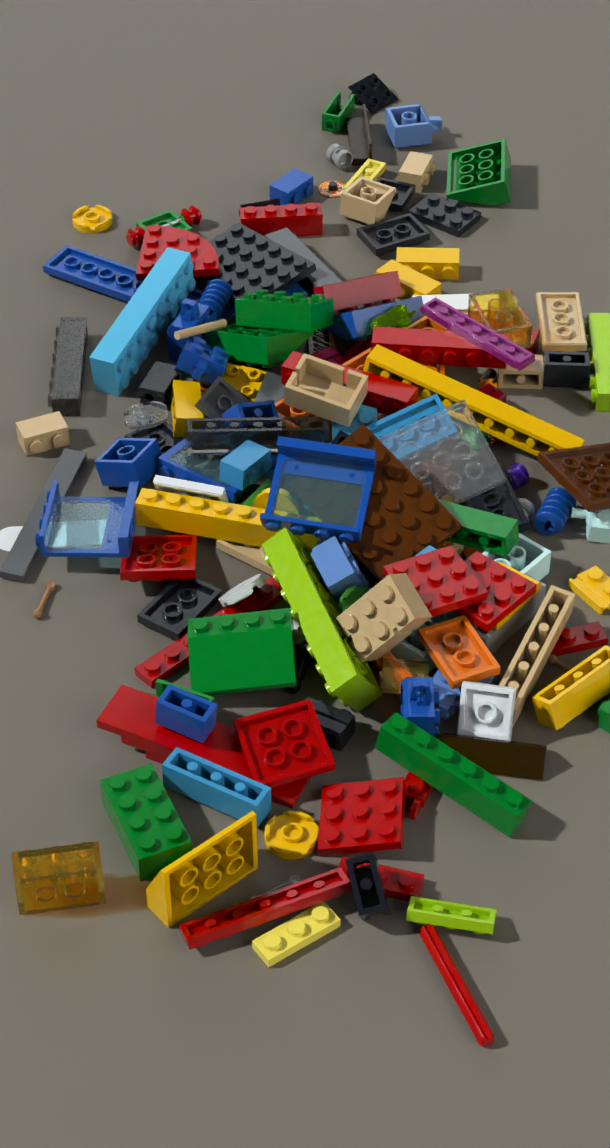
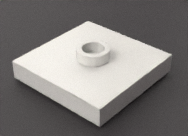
(486, 711)

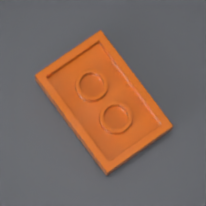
(458, 651)

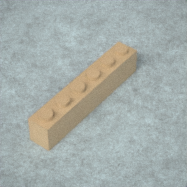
(538, 645)

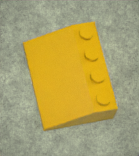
(204, 871)

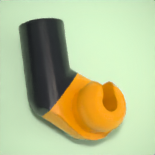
(488, 377)

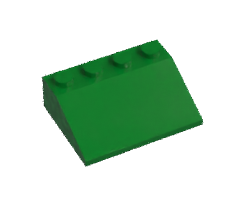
(480, 174)
(257, 344)
(242, 652)

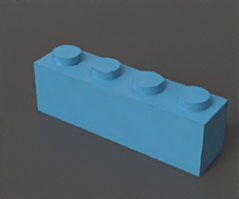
(215, 785)

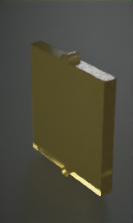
(399, 669)

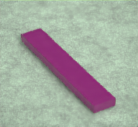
(477, 334)

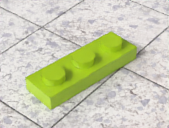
(451, 915)

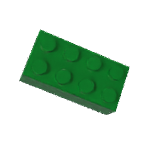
(284, 311)
(145, 820)

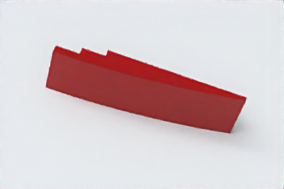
(133, 717)

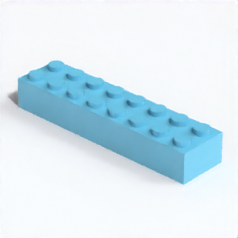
(142, 322)

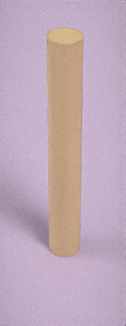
(200, 329)

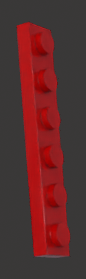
(265, 908)

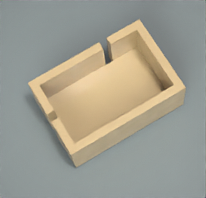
(323, 390)
(378, 614)

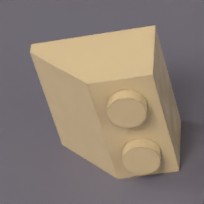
(366, 200)

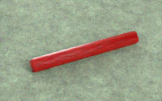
(457, 985)

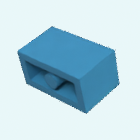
(245, 465)

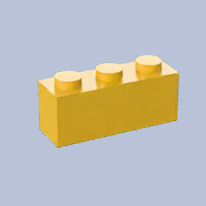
(432, 262)
(411, 281)
(183, 400)

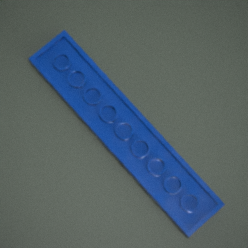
(107, 276)

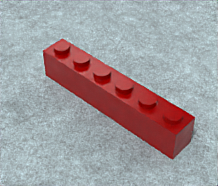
(434, 347)
(382, 393)

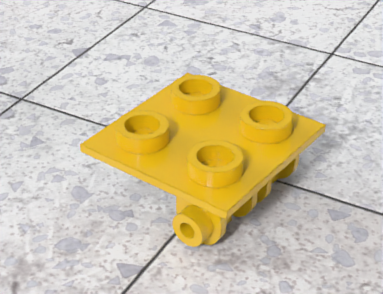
(244, 379)

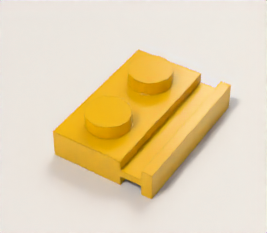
(593, 588)

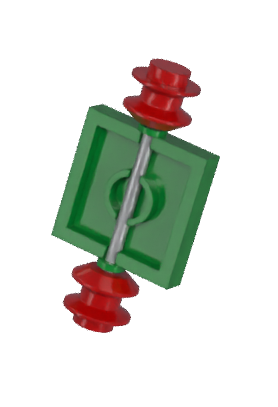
(166, 218)

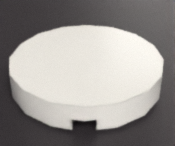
(241, 590)

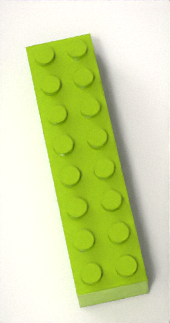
(316, 613)

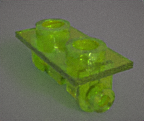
(399, 318)

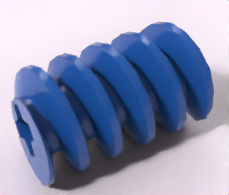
(217, 297)
(554, 512)

